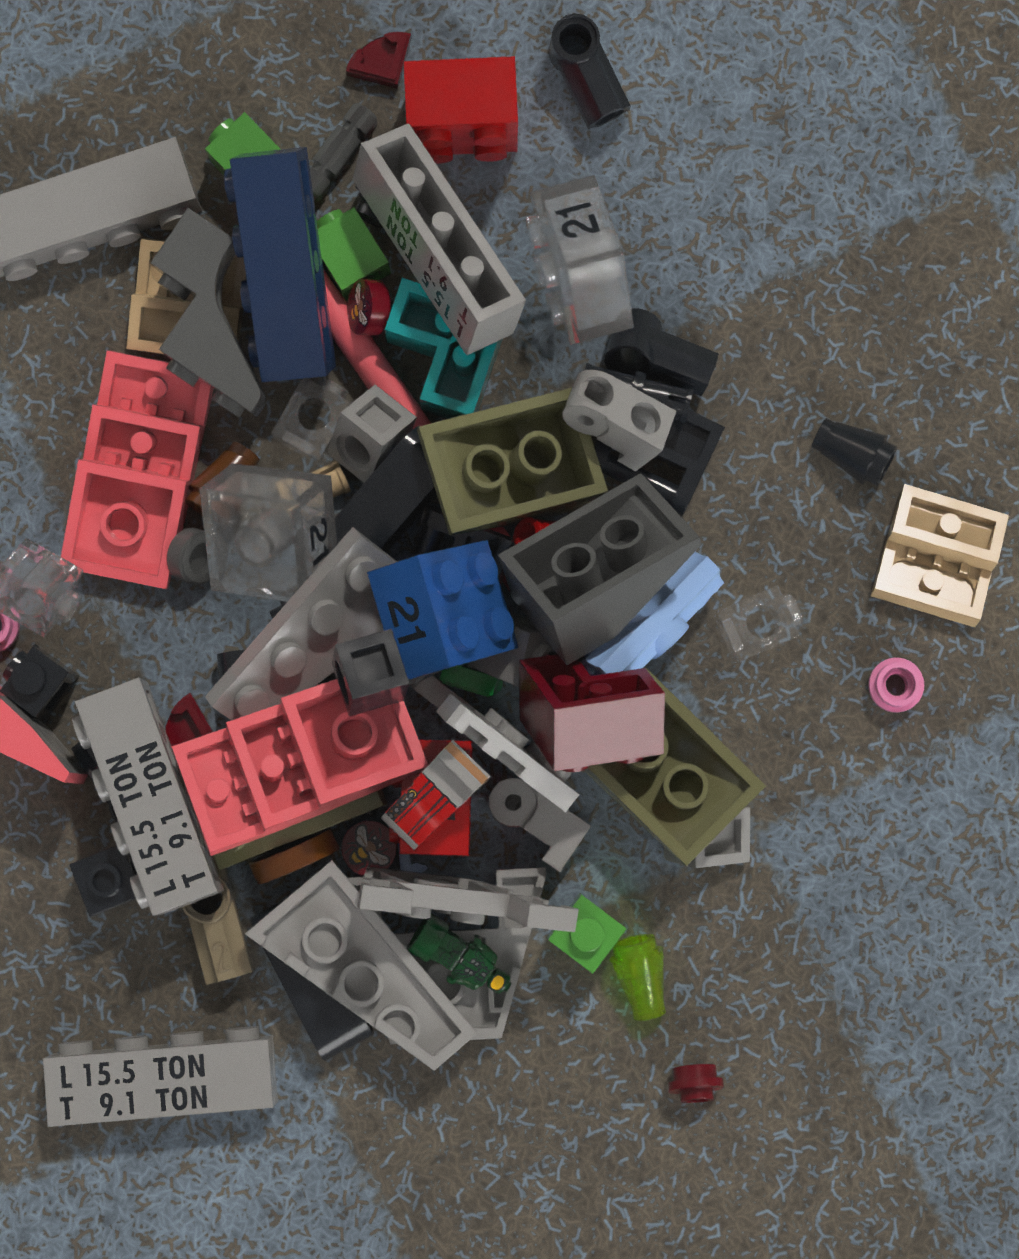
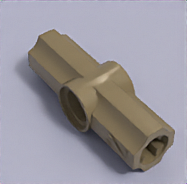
(220, 936)

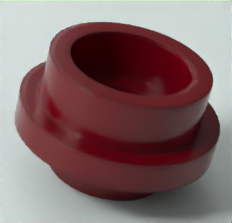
(695, 1082)

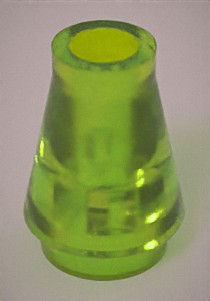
(641, 974)

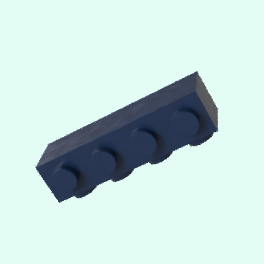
(281, 264)

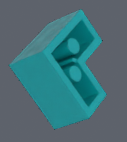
(454, 379)

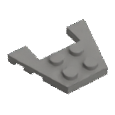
(500, 741)
(463, 898)
(483, 1007)

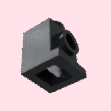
(37, 681)

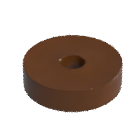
(294, 856)

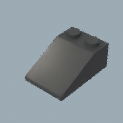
(598, 566)

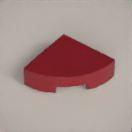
(381, 59)
(186, 721)

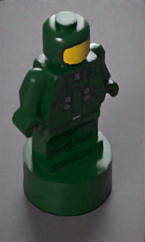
(469, 962)

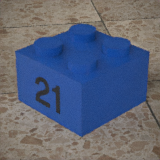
(444, 608)

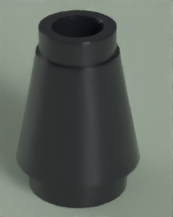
(855, 450)

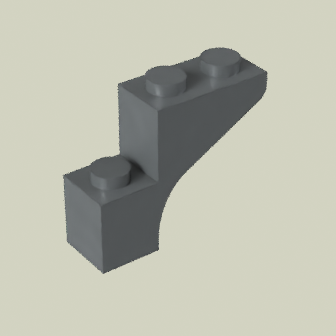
(202, 341)

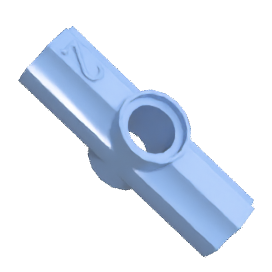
(660, 620)

